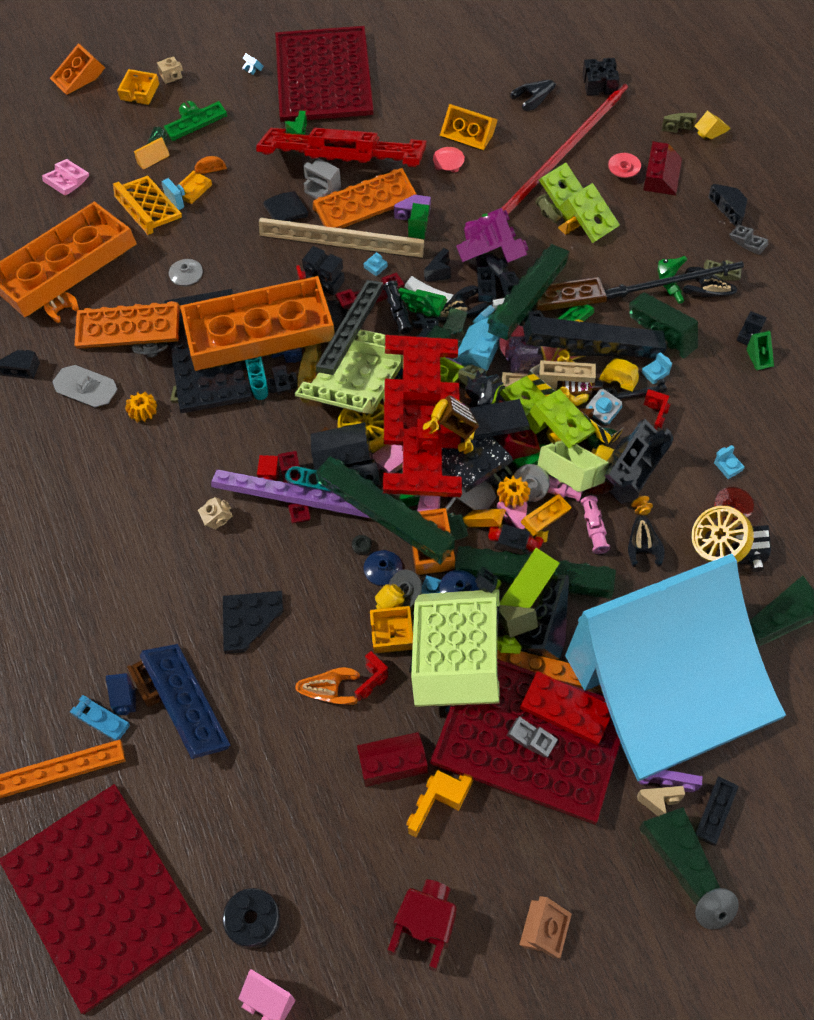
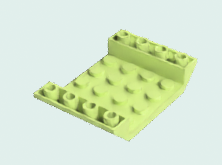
(359, 378)
(455, 649)

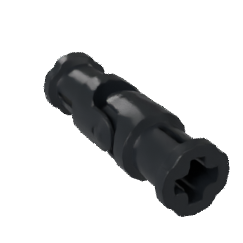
(397, 307)

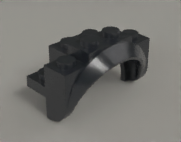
(636, 460)

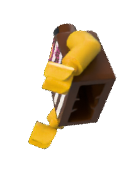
(577, 391)
(455, 417)

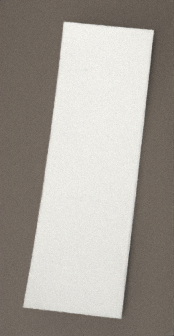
(414, 284)

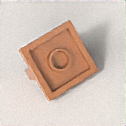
(546, 927)

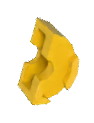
(621, 371)

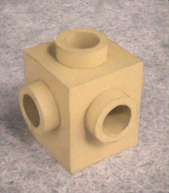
(170, 69)
(215, 513)

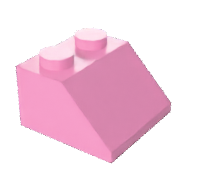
(265, 997)

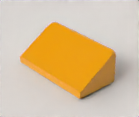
(151, 153)
(569, 225)
(484, 518)

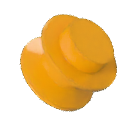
(643, 507)

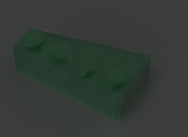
(678, 328)
(785, 613)
(679, 847)

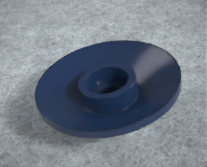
(382, 575)
(449, 582)

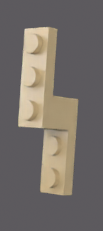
(553, 371)

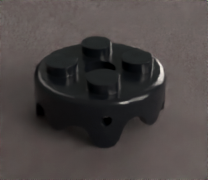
(257, 933)

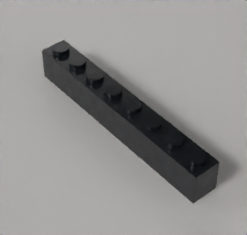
(593, 337)

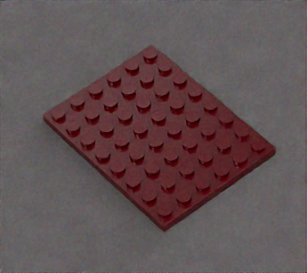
(323, 73)
(567, 780)
(99, 898)

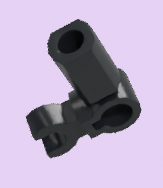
(424, 323)

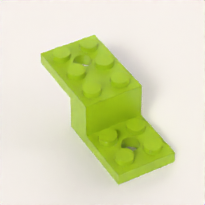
(579, 202)
(550, 411)

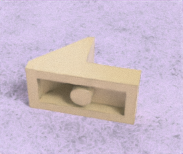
(655, 798)

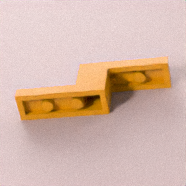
(442, 788)

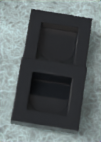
(752, 325)

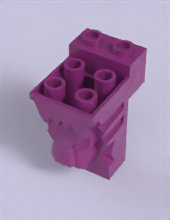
(490, 233)

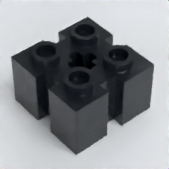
(600, 76)
(326, 267)

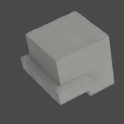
(322, 178)

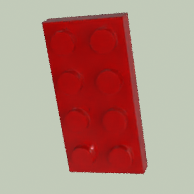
(566, 708)

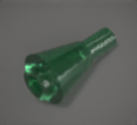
(157, 133)

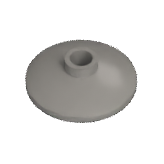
(185, 272)

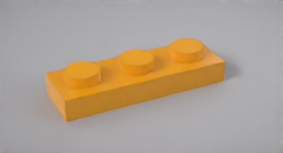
(546, 514)

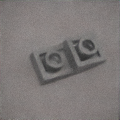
(745, 238)

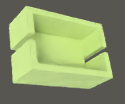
(573, 466)

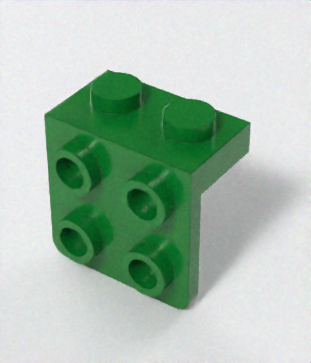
(423, 301)

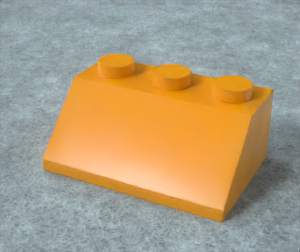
(468, 127)

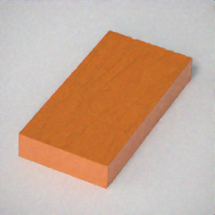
(62, 258)
(257, 323)

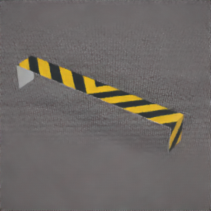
(547, 390)

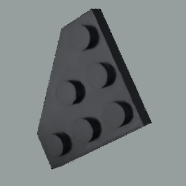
(248, 618)

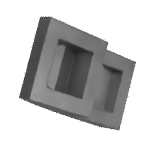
(532, 738)

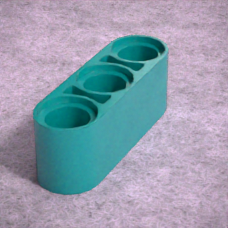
(257, 378)
(304, 474)

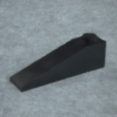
(551, 614)

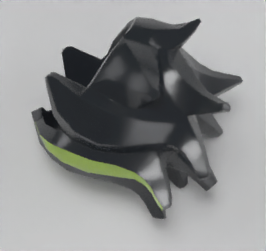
(483, 389)

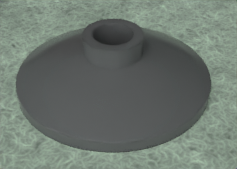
(150, 349)
(408, 579)
(716, 908)

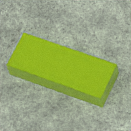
(530, 580)

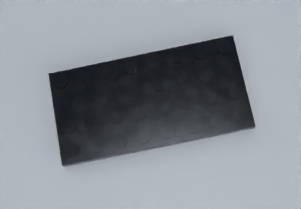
(209, 386)

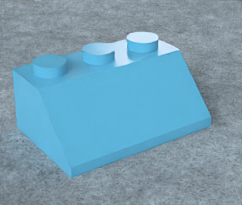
(478, 346)

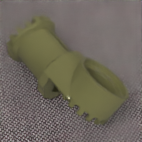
(548, 209)

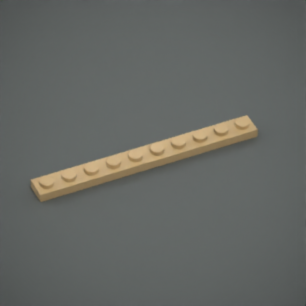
(341, 237)

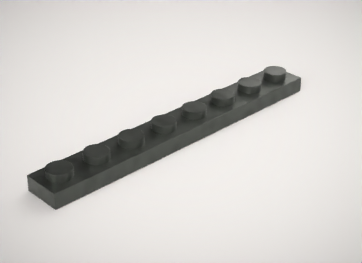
(349, 328)

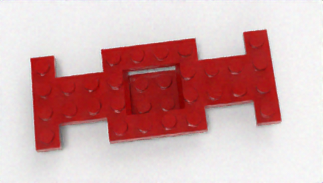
(366, 145)
(413, 400)

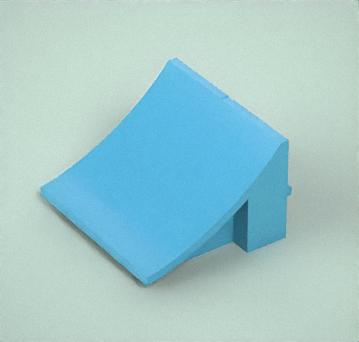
(676, 666)

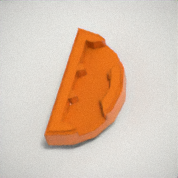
(209, 164)

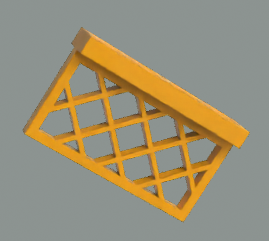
(135, 208)

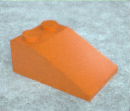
(77, 70)
(423, 563)

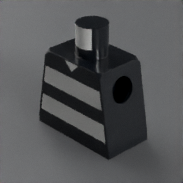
(760, 549)

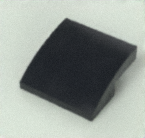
(286, 207)

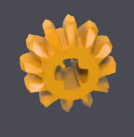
(141, 406)
(513, 492)

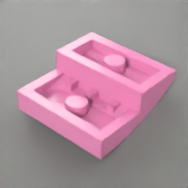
(65, 177)
(389, 458)

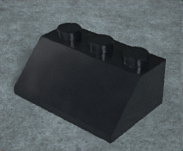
(344, 443)

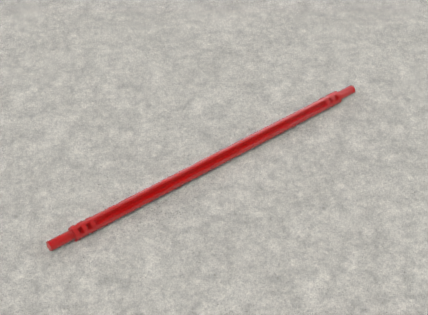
(564, 149)

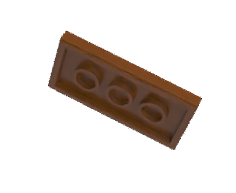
(572, 294)

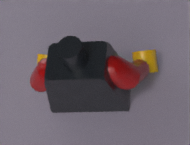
(516, 540)

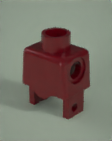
(425, 917)

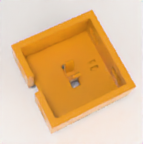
(132, 86)
(389, 623)

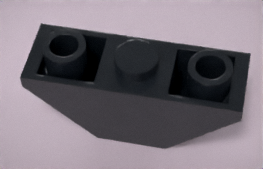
(729, 201)

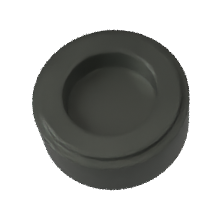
(361, 545)

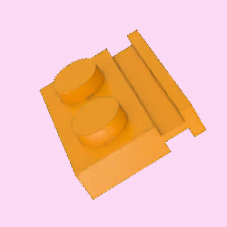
(194, 186)

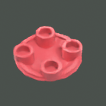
(448, 159)

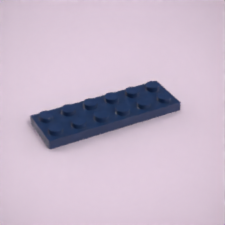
(184, 701)

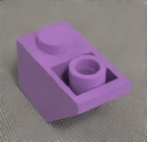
(403, 209)

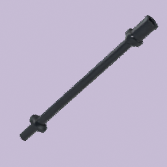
(623, 290)

